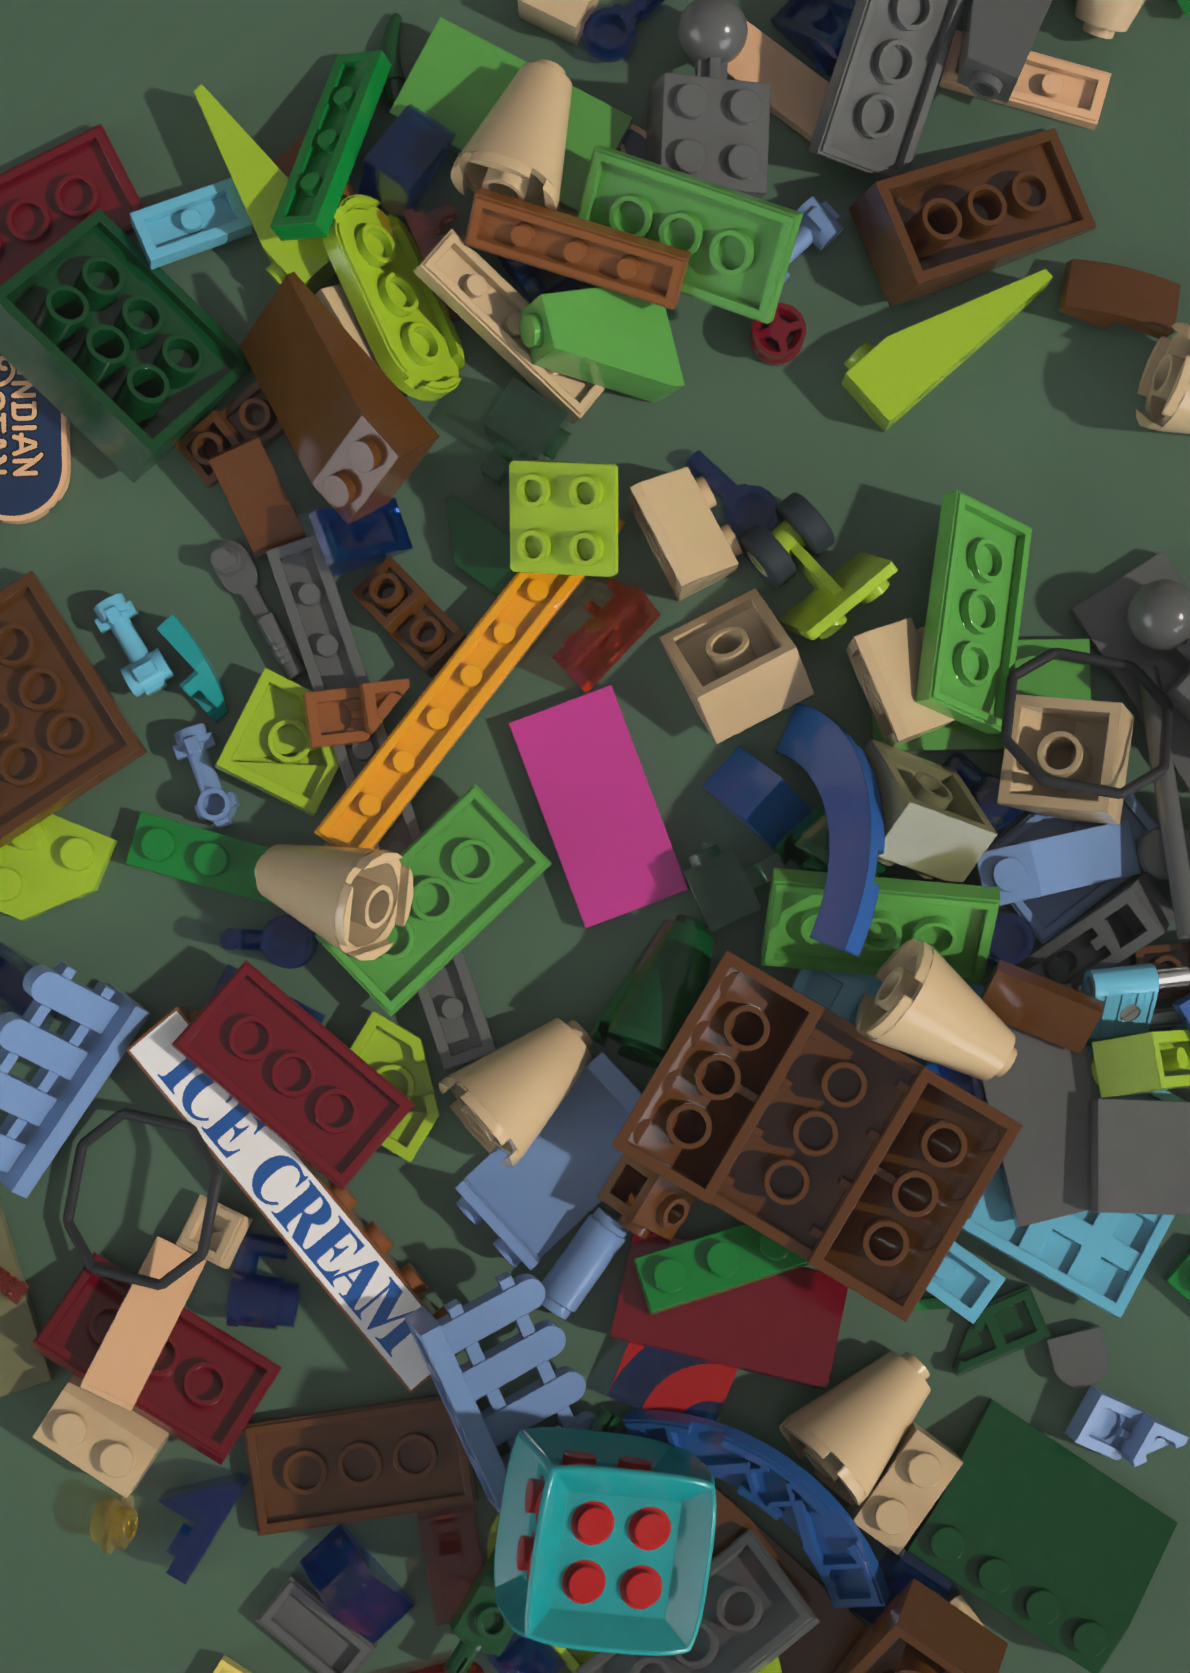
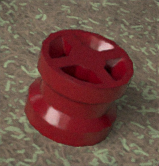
(786, 321)

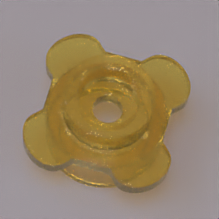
(114, 1523)

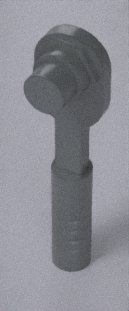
(240, 576)

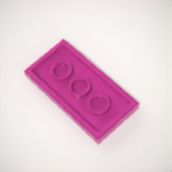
(598, 806)

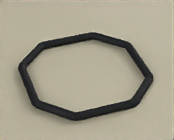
(1075, 785)
(210, 1210)

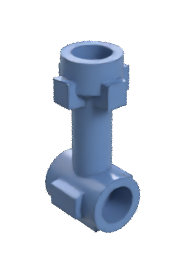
(817, 226)
(214, 801)

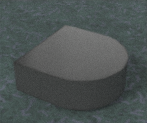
(1078, 1356)

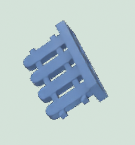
(70, 1070)
(489, 1370)

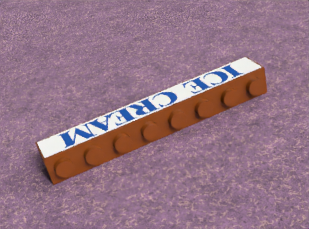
(299, 1204)

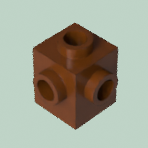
(645, 1199)

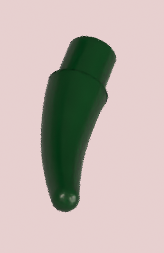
(390, 47)

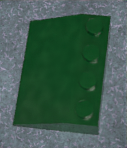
(116, 344)
(1044, 1537)

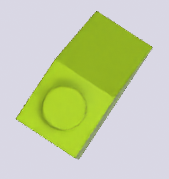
(1142, 1063)

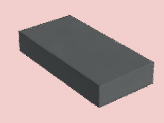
(309, 1630)

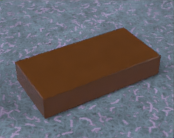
(256, 495)
(1042, 1006)

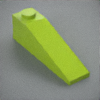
(261, 189)
(916, 359)

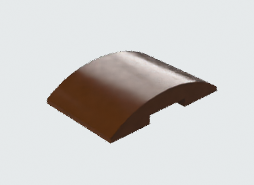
(817, 1135)

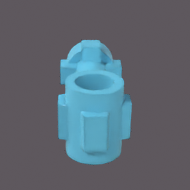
(146, 669)

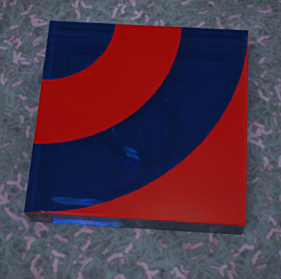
(670, 1382)

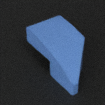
(1120, 1428)

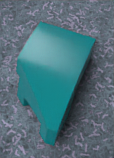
(203, 682)

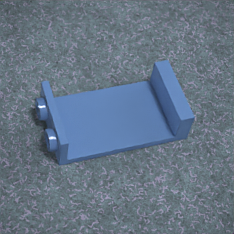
(559, 1172)

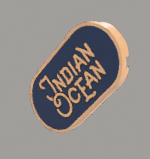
(32, 450)

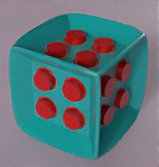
(604, 1542)

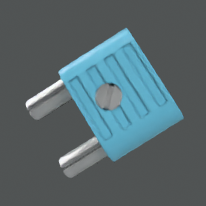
(1131, 998)

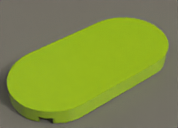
(392, 304)

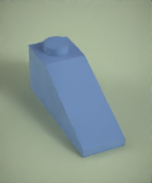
(1058, 863)

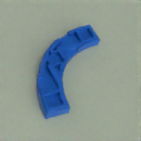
(853, 820)
(783, 1492)

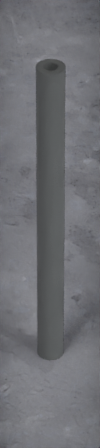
(1168, 811)

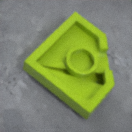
(273, 749)
(51, 866)
(402, 1062)

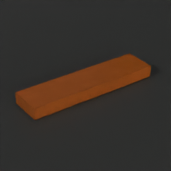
(577, 248)

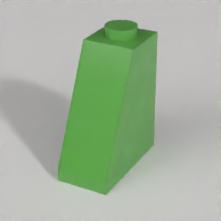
(604, 341)

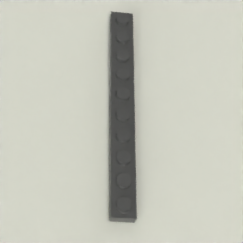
(336, 663)

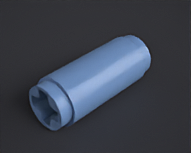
(582, 1262)

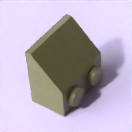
(928, 816)

